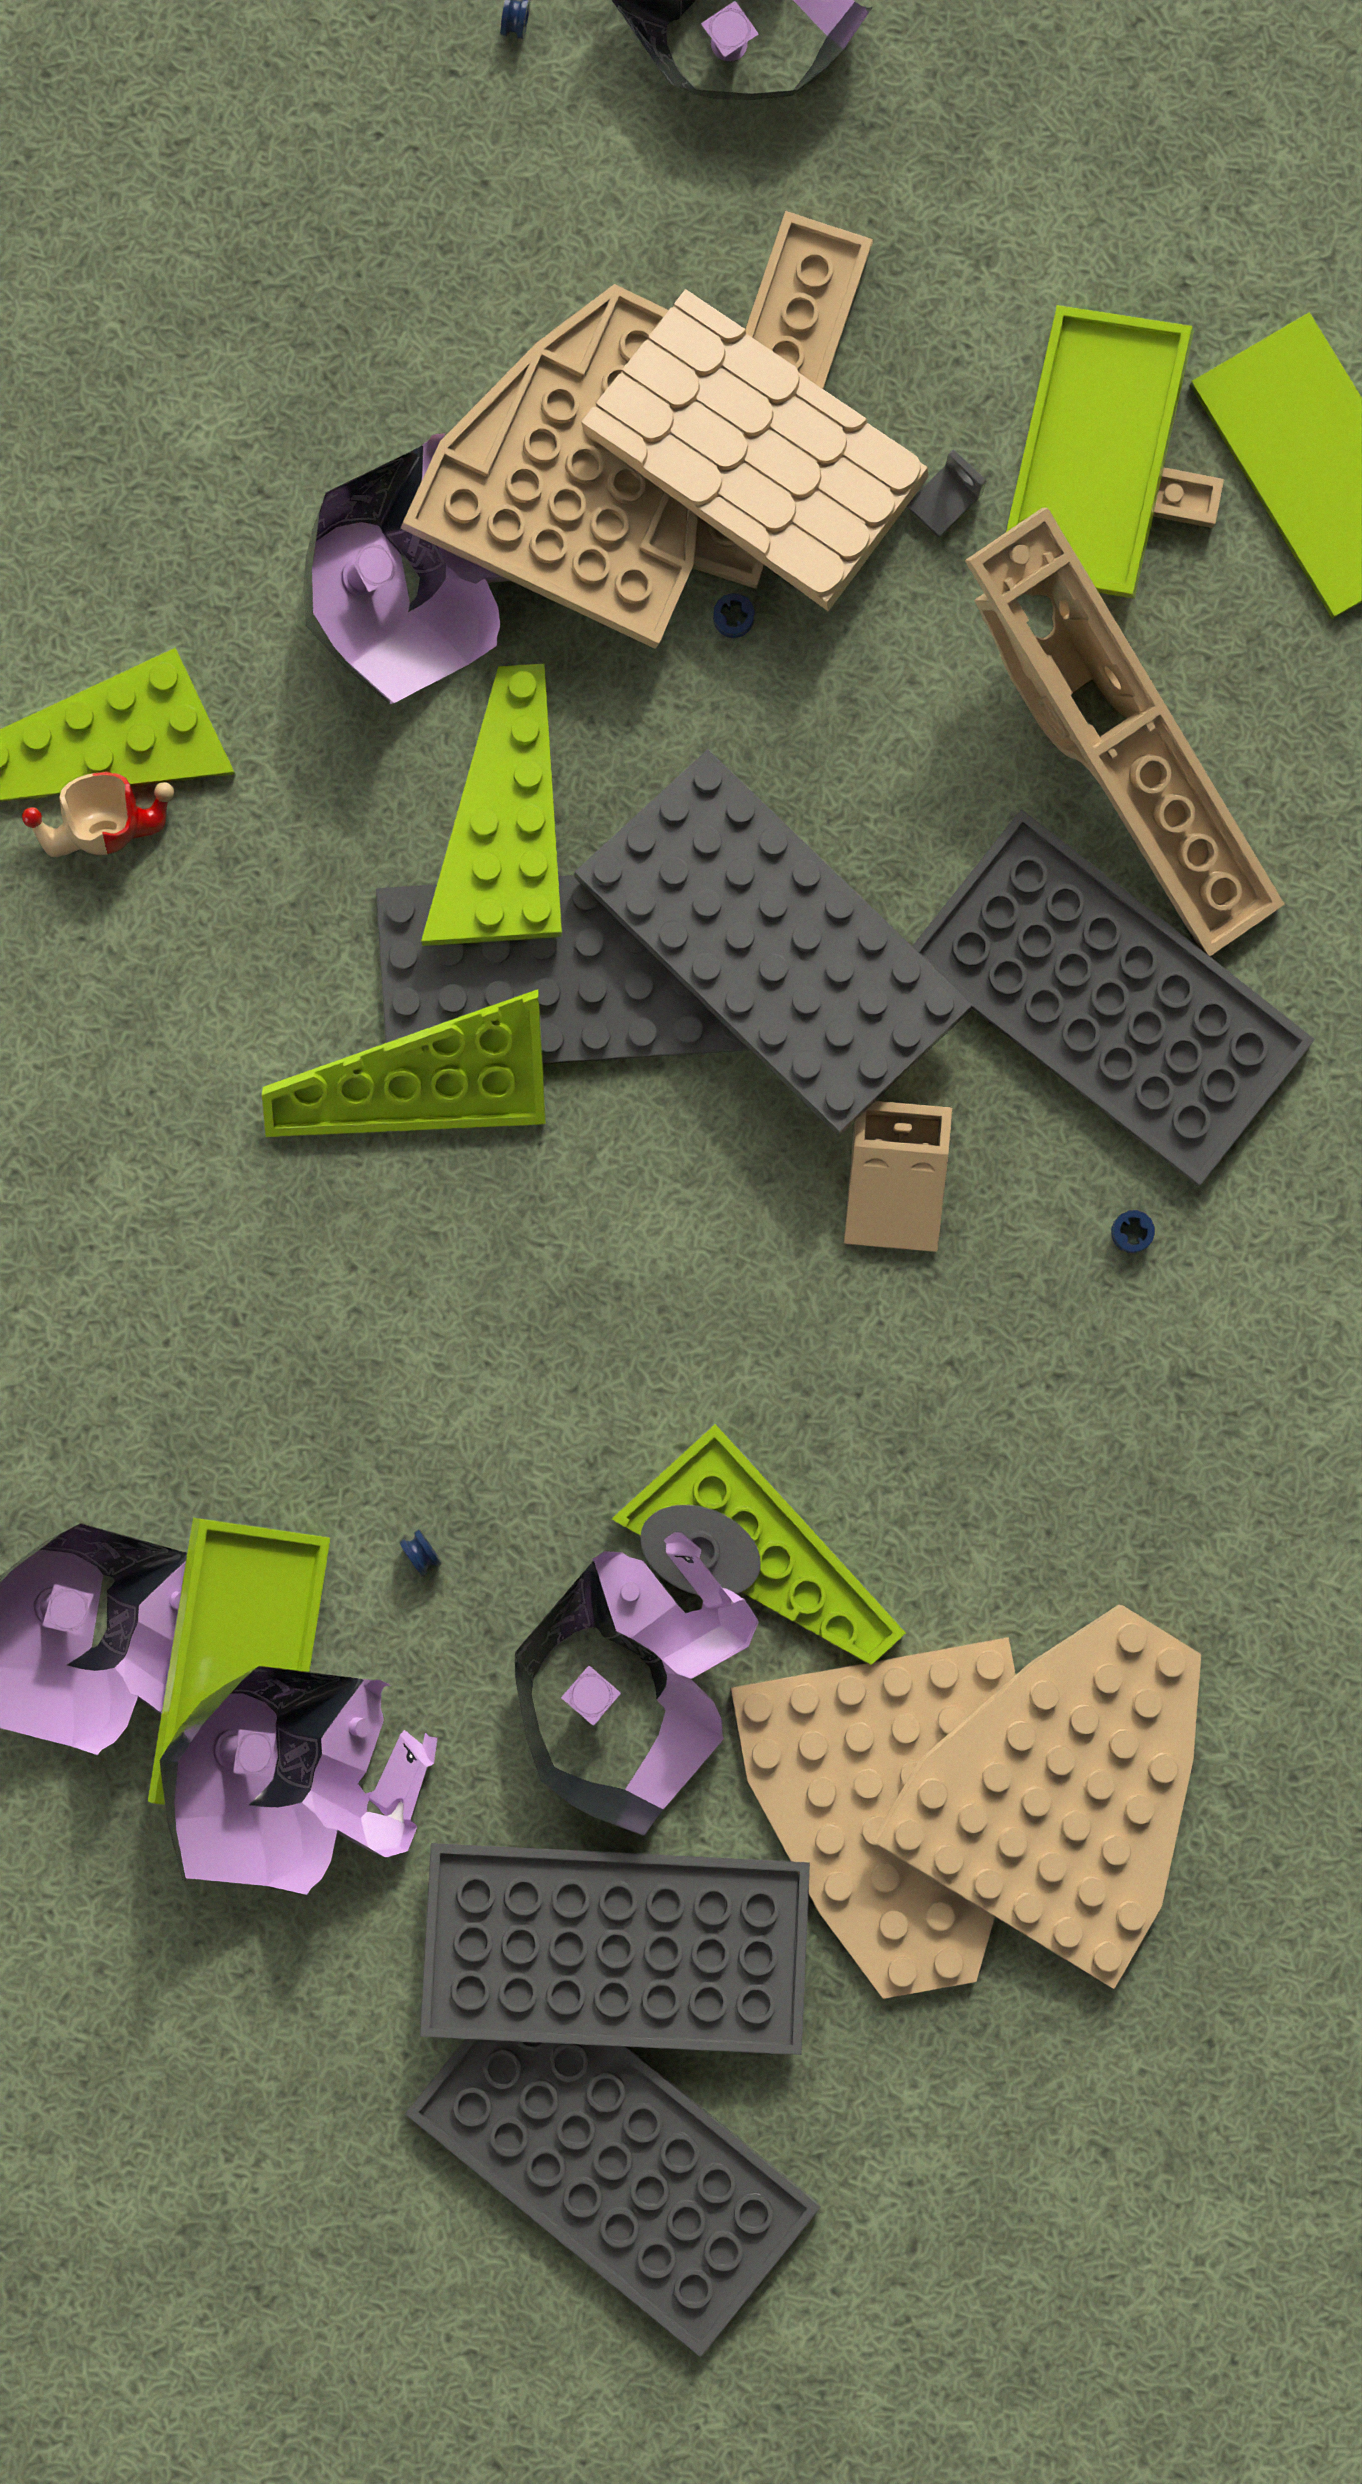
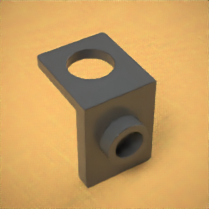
(948, 494)

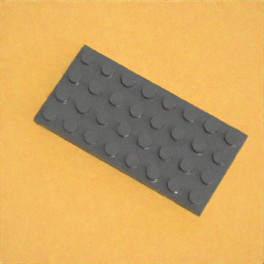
(773, 942)
(595, 983)
(1111, 998)
(615, 1949)
(620, 2173)

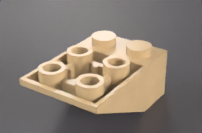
(898, 1176)

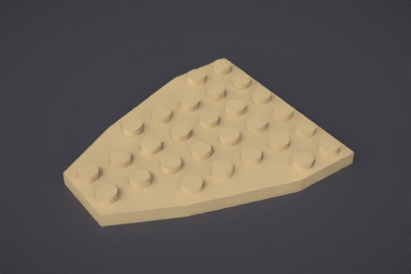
(547, 501)
(827, 1768)
(1064, 1793)

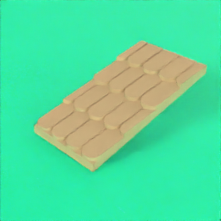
(756, 449)

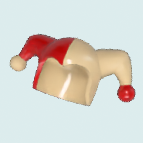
(99, 816)

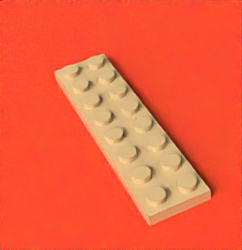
(801, 319)

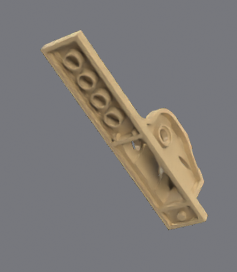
(1141, 761)

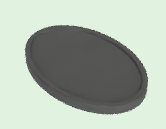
(723, 1543)

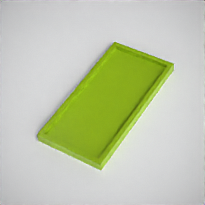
(1103, 437)
(1299, 443)
(242, 1605)

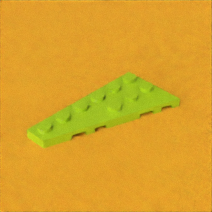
(132, 725)
(503, 849)
(448, 1076)
(796, 1568)

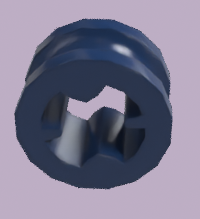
(515, 17)
(746, 610)
(1144, 1223)
(420, 1553)

